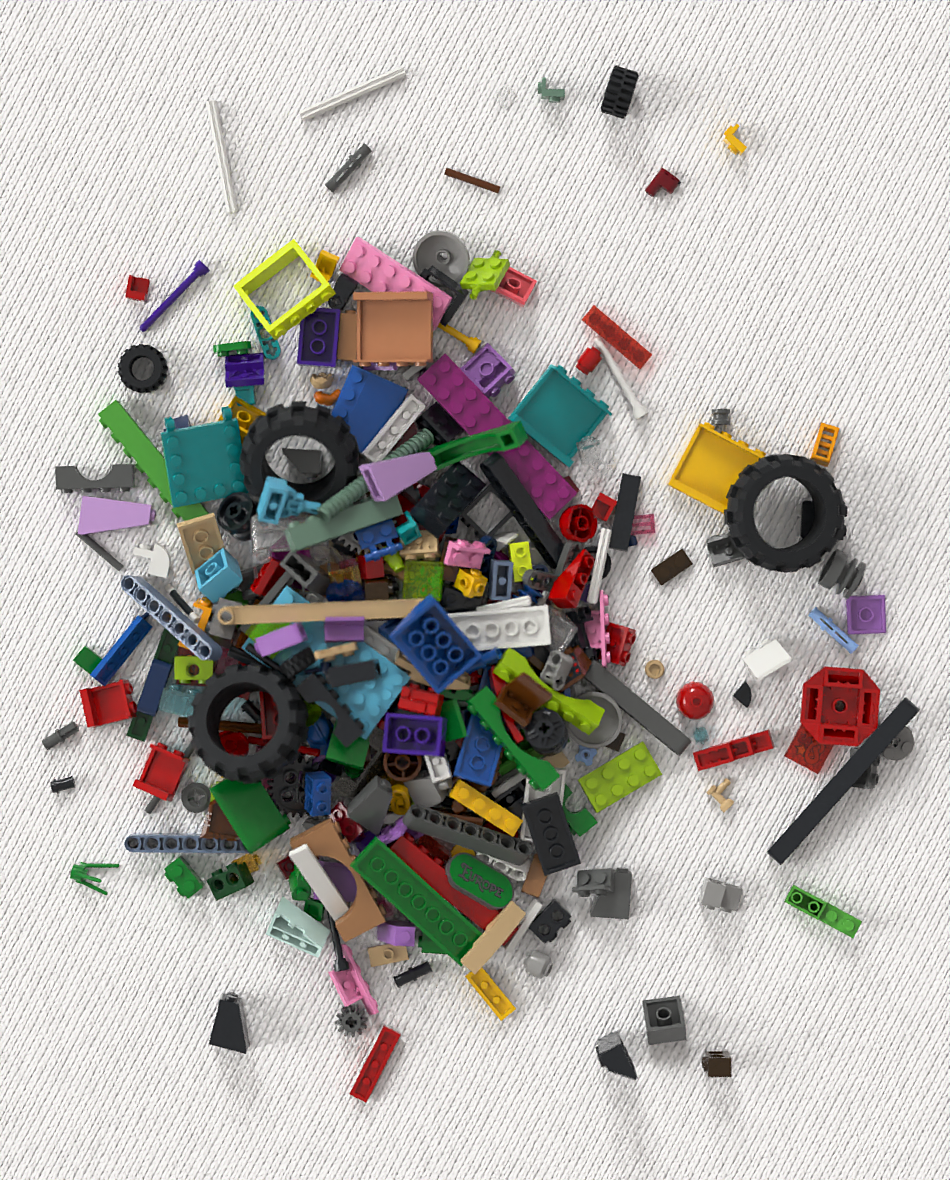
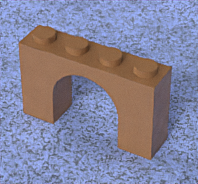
(348, 337)

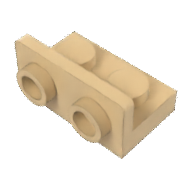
(424, 547)

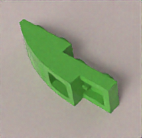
(823, 911)

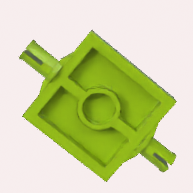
(485, 274)

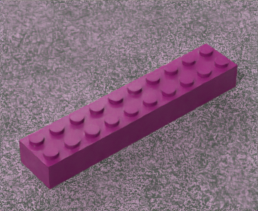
(478, 414)

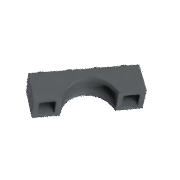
(120, 476)

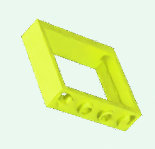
(268, 270)

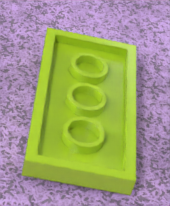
(619, 777)

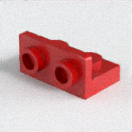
(620, 643)

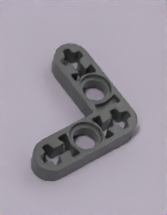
(563, 560)

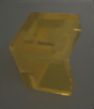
(348, 573)

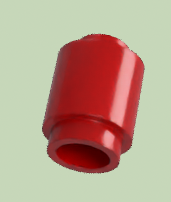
(589, 360)

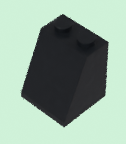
(230, 1025)

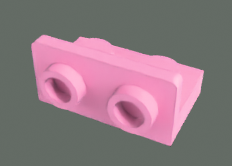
(465, 554)

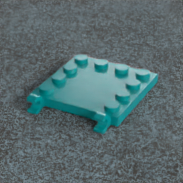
(203, 460)

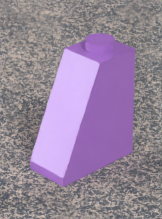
(280, 639)
(397, 932)

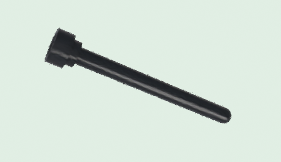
(340, 962)

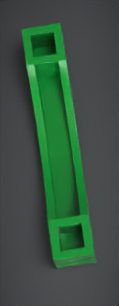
(495, 439)
(538, 771)

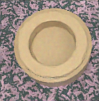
(654, 669)

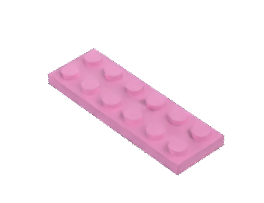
(384, 274)

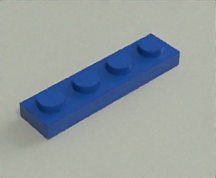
(121, 650)

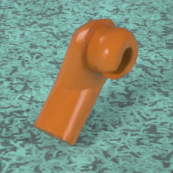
(326, 399)

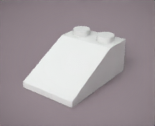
(765, 658)

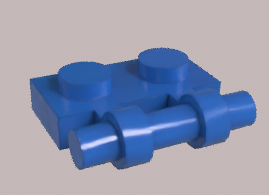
(377, 534)

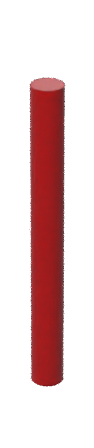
(303, 749)

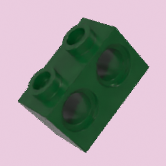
(229, 879)

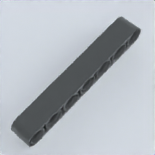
(637, 708)
(467, 834)

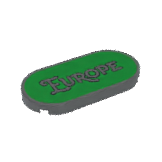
(479, 881)

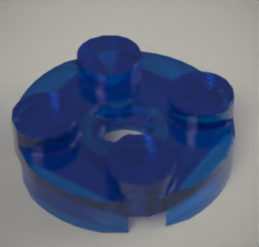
(337, 592)

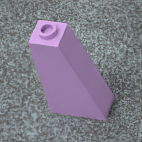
(396, 474)
(107, 515)

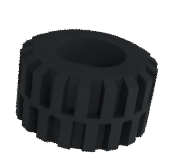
(619, 92)
(126, 364)

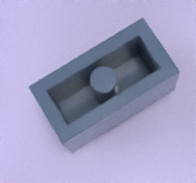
(500, 579)

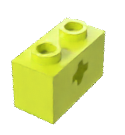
(520, 556)

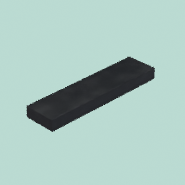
(624, 512)

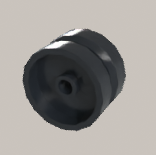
(235, 515)

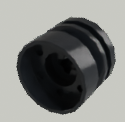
(556, 737)

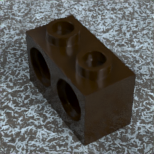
(717, 1063)

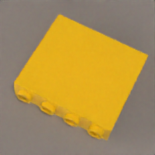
(712, 466)

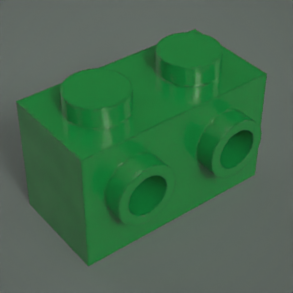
(184, 877)

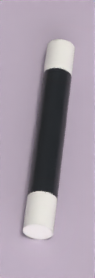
(181, 602)

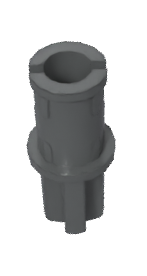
(60, 735)

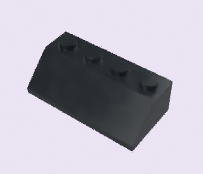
(614, 1056)

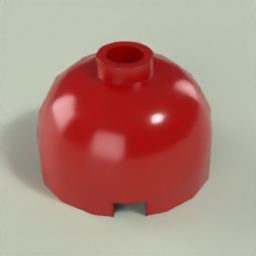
(578, 523)
(695, 700)

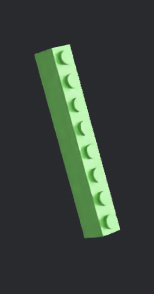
(145, 454)

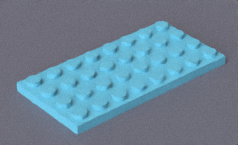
(366, 699)

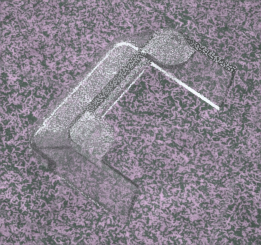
(272, 538)

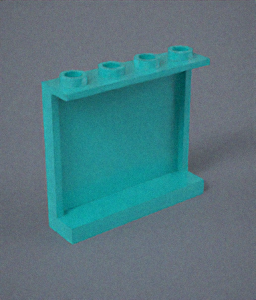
(559, 413)

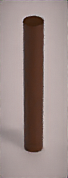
(472, 180)

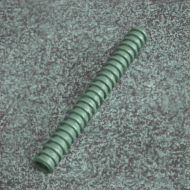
(359, 487)

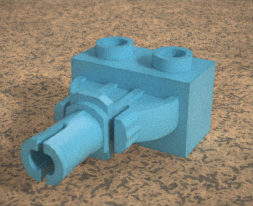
(282, 501)

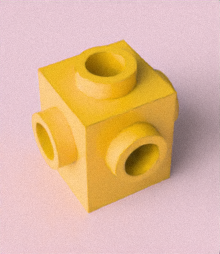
(470, 582)

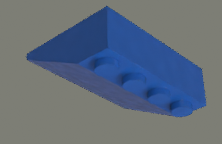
(367, 404)
(434, 644)

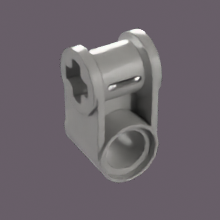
(557, 668)

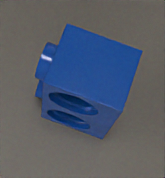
(317, 793)

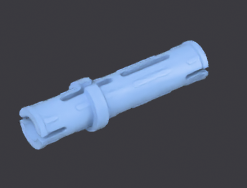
(850, 645)

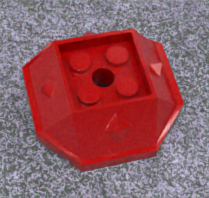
(860, 709)

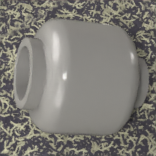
(538, 964)

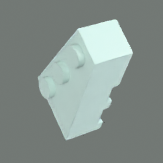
(297, 928)

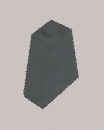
(371, 804)
(615, 904)

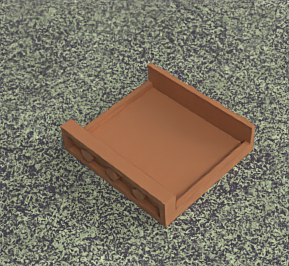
(394, 328)

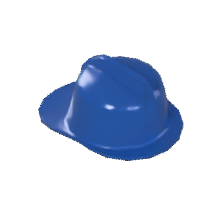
(320, 734)

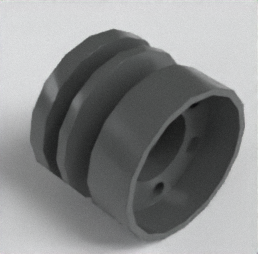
(843, 574)

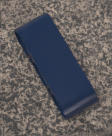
(153, 687)

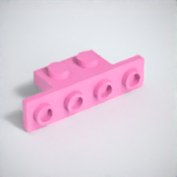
(596, 629)
(351, 984)

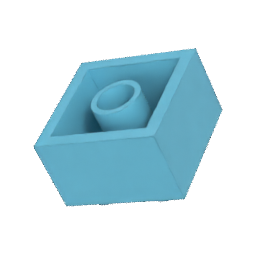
(218, 575)

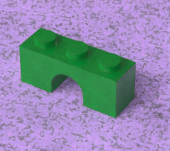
(578, 821)

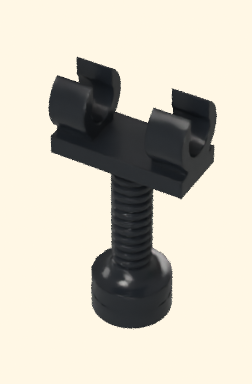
(585, 615)

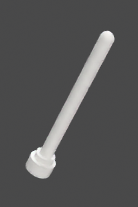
(638, 409)

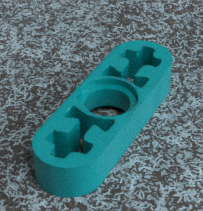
(258, 329)

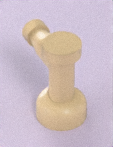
(716, 793)

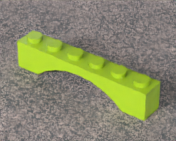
(578, 712)

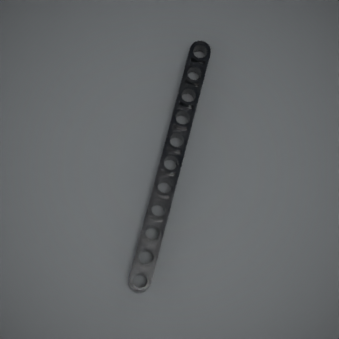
(843, 780)

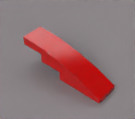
(496, 684)
(733, 750)

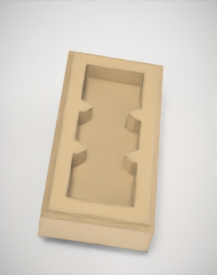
(387, 954)

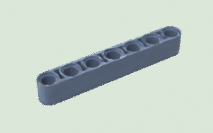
(171, 618)
(182, 846)

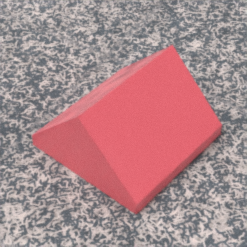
(516, 287)

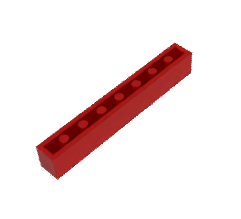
(433, 873)

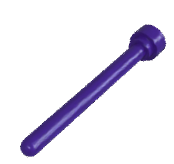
(199, 270)

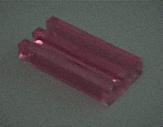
(651, 523)

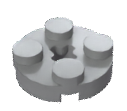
(903, 747)

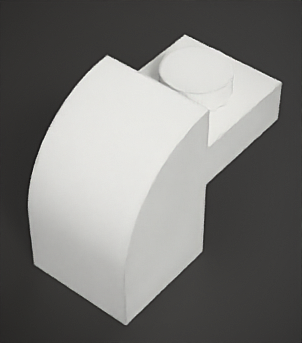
(160, 559)

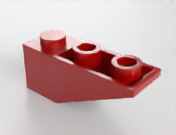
(571, 583)

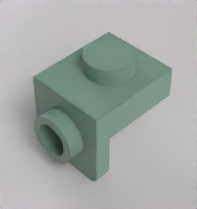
(552, 95)

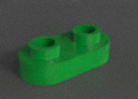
(239, 347)

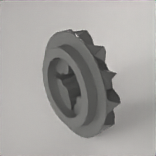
(192, 805)

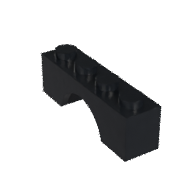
(347, 728)

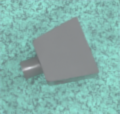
(425, 792)

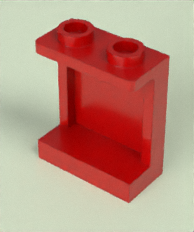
(108, 703)
(162, 772)

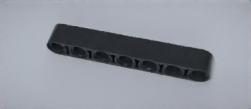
(523, 508)

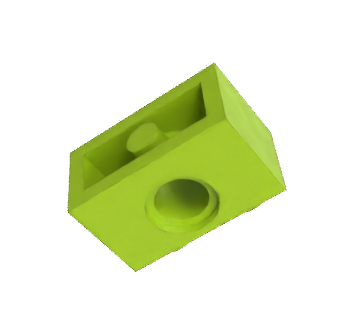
(182, 669)

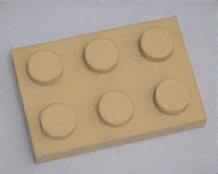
(200, 539)

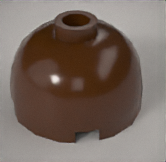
(402, 767)

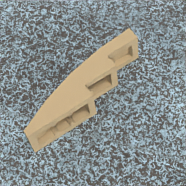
(494, 936)

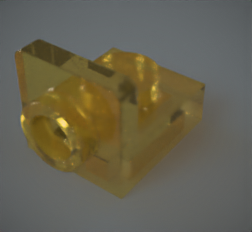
(252, 861)

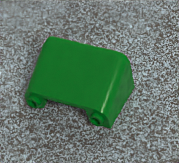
(250, 812)

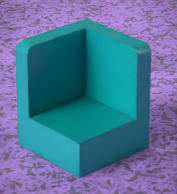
(246, 393)
(408, 530)

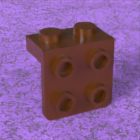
(521, 698)

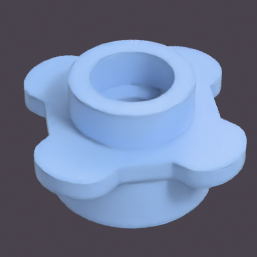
(588, 759)

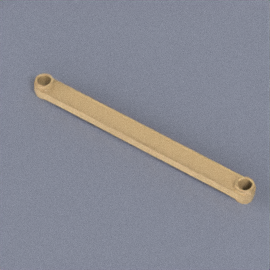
(317, 611)

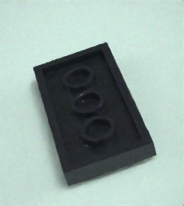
(550, 833)

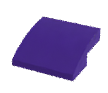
(244, 370)

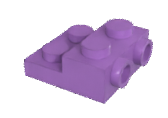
(488, 371)

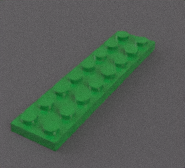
(416, 899)

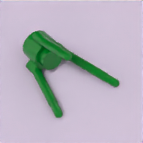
(80, 874)

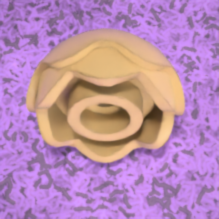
(321, 380)

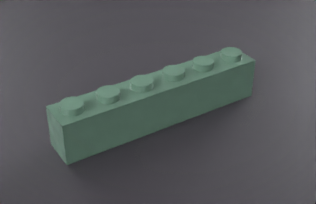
(348, 521)

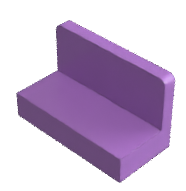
(344, 629)

